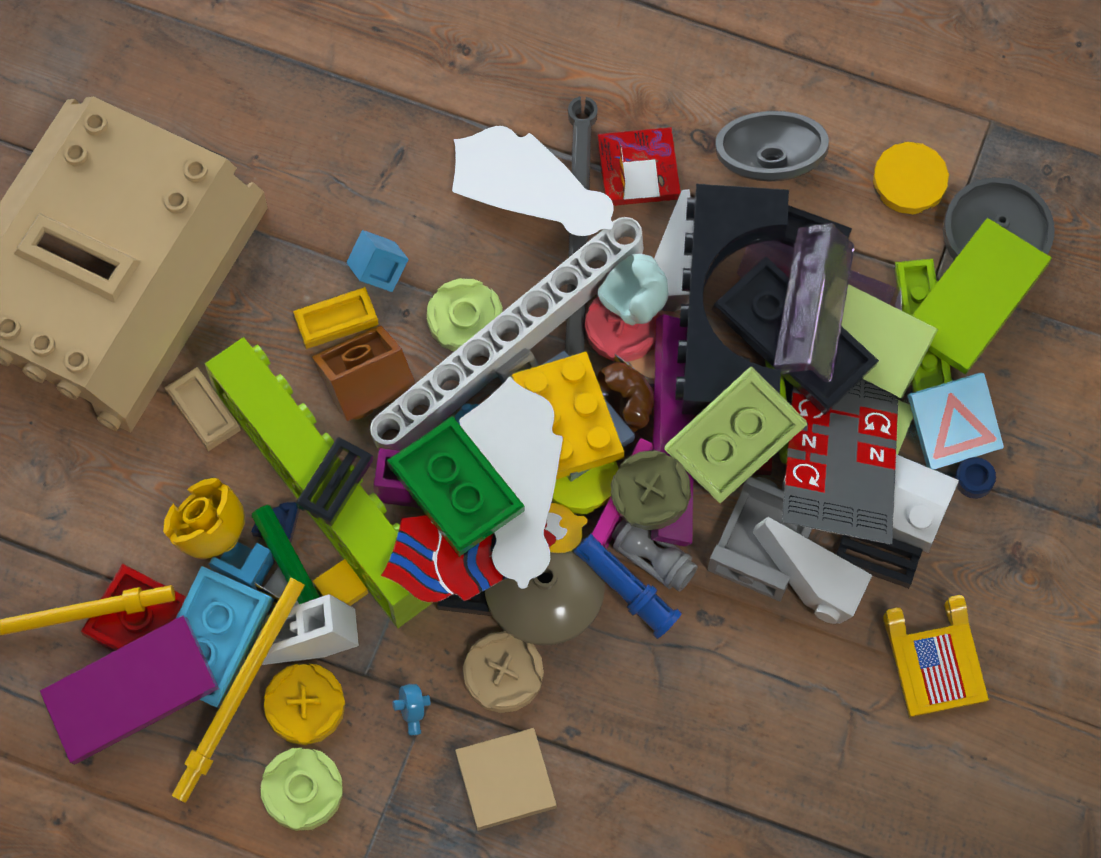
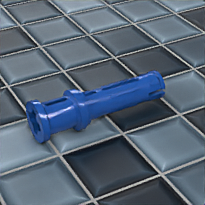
(640, 598)

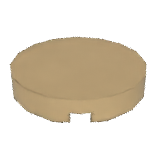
(503, 672)

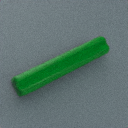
(283, 551)

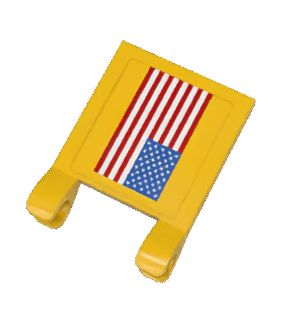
(938, 665)

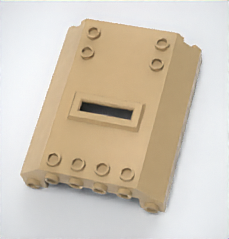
(149, 207)

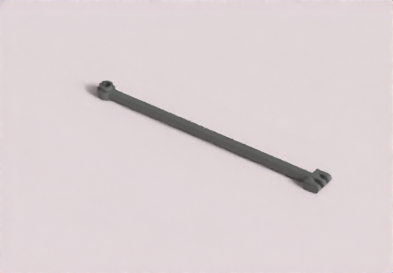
(581, 170)

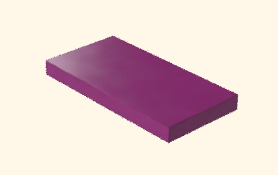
(129, 690)

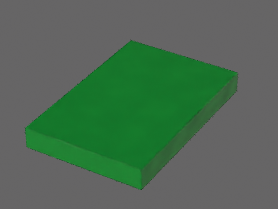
(456, 486)

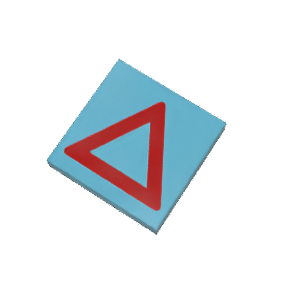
(955, 421)

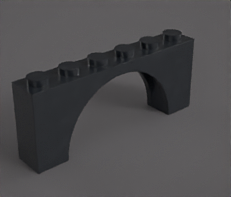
(722, 224)

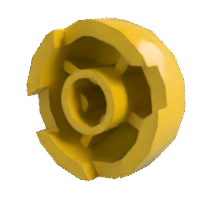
(206, 520)

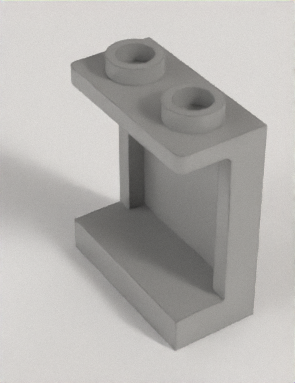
(739, 552)

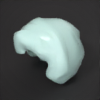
(635, 289)

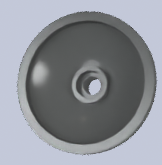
(772, 145)

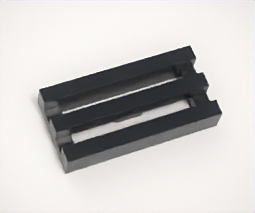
(317, 510)
(876, 570)

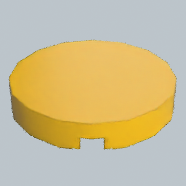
(910, 177)
(304, 703)

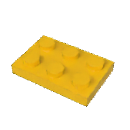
(578, 412)

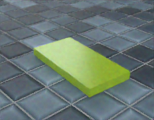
(980, 293)

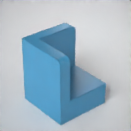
(377, 261)
(244, 564)

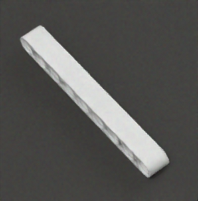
(488, 342)

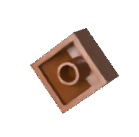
(364, 373)

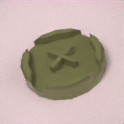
(650, 490)

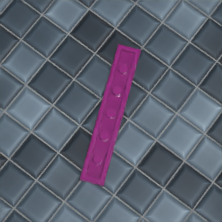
(669, 416)

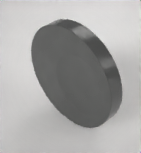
(1005, 203)

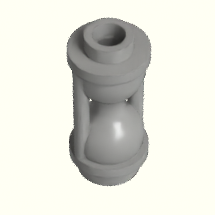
(669, 564)

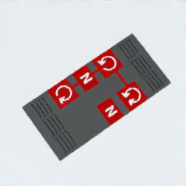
(844, 465)

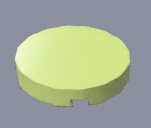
(461, 311)
(301, 789)

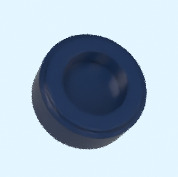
(975, 477)

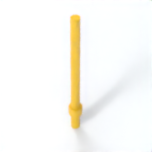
(131, 601)
(199, 761)

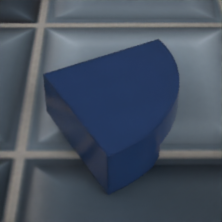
(287, 514)

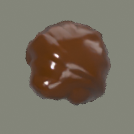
(627, 394)

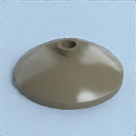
(550, 610)

